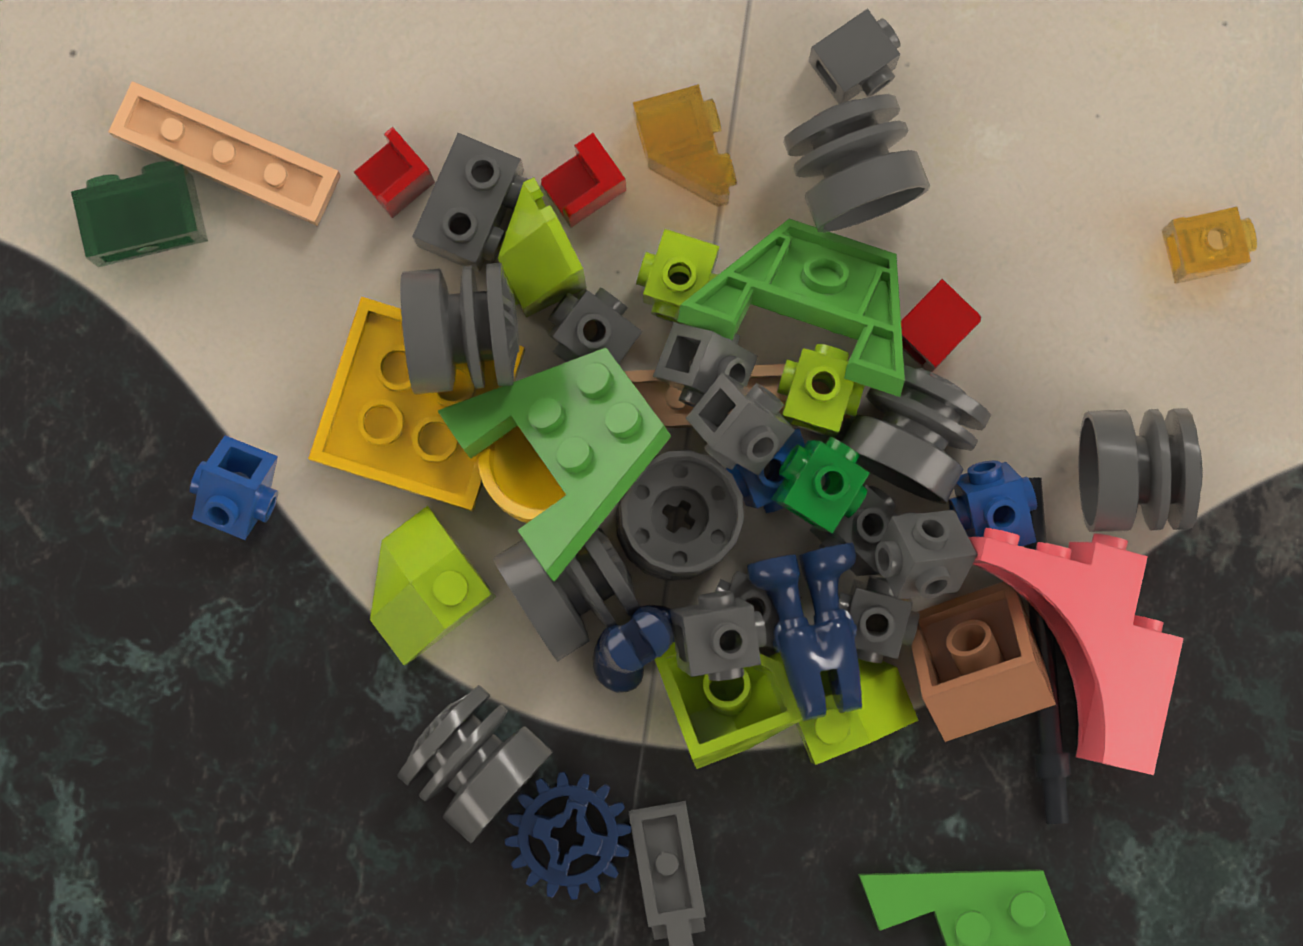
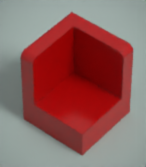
(395, 174)
(584, 181)
(937, 326)

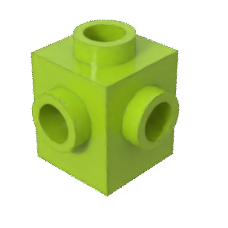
(675, 257)
(813, 410)

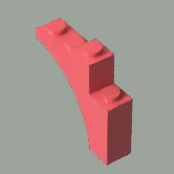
(1116, 659)

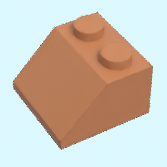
(979, 661)

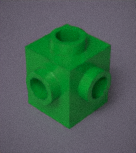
(802, 489)

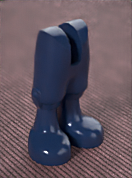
(815, 647)
(626, 649)

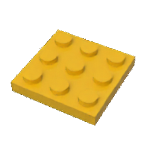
(387, 431)

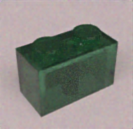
(138, 214)

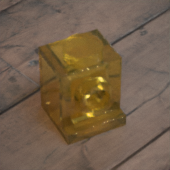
(1195, 258)

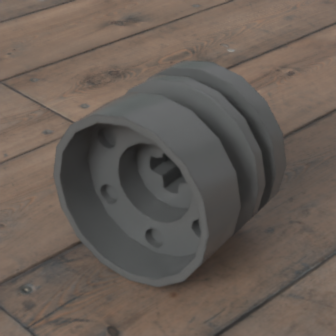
(852, 153)
(457, 328)
(914, 432)
(1150, 470)
(712, 509)
(582, 586)
(473, 762)

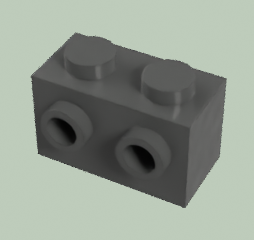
(470, 203)

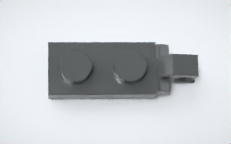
(668, 872)

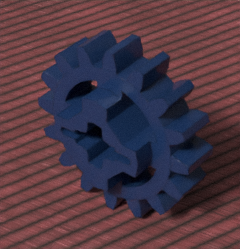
(542, 828)

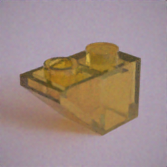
(681, 145)

